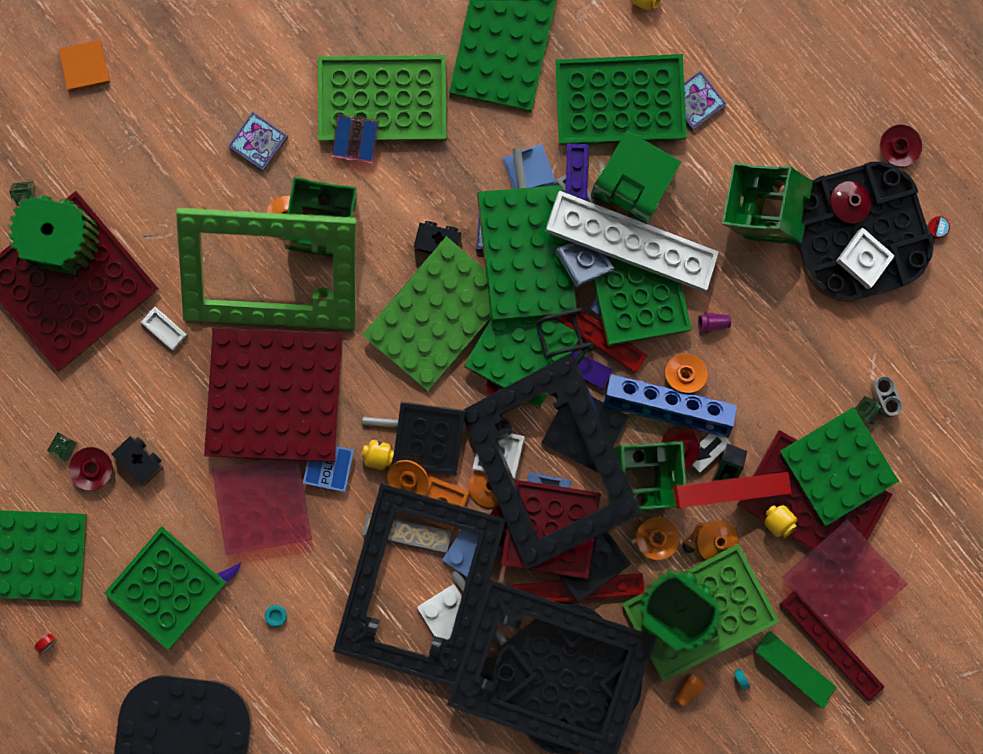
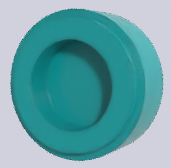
(276, 615)
(741, 679)

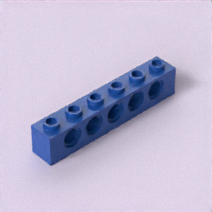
(655, 401)

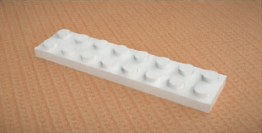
(631, 241)

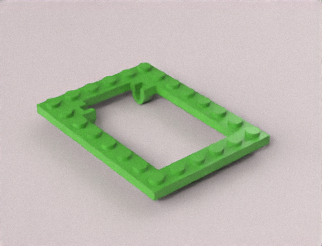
(334, 232)

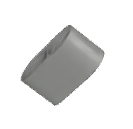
(883, 397)

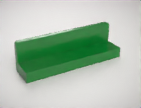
(795, 669)

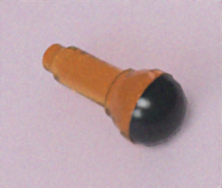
(689, 545)

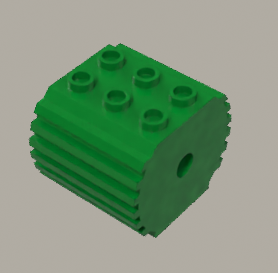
(68, 245)
(684, 627)

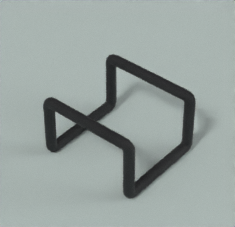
(573, 313)

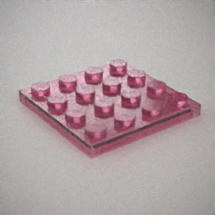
(261, 505)
(844, 580)

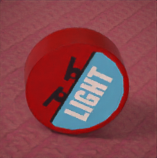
(938, 227)
(45, 643)

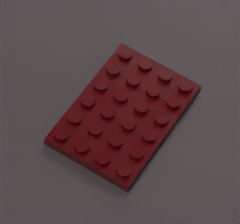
(809, 526)

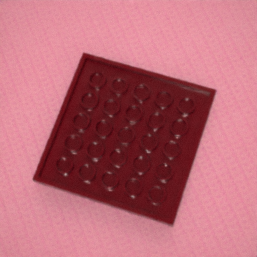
(73, 311)
(273, 395)

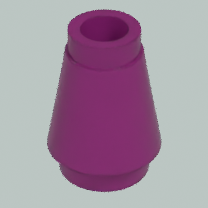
(713, 322)

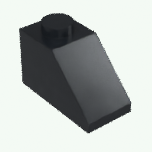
(730, 463)

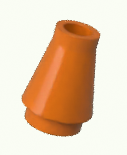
(691, 688)

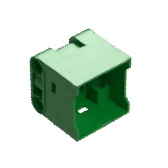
(636, 177)
(763, 182)
(306, 194)
(668, 471)

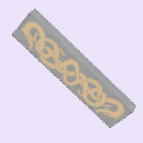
(416, 535)

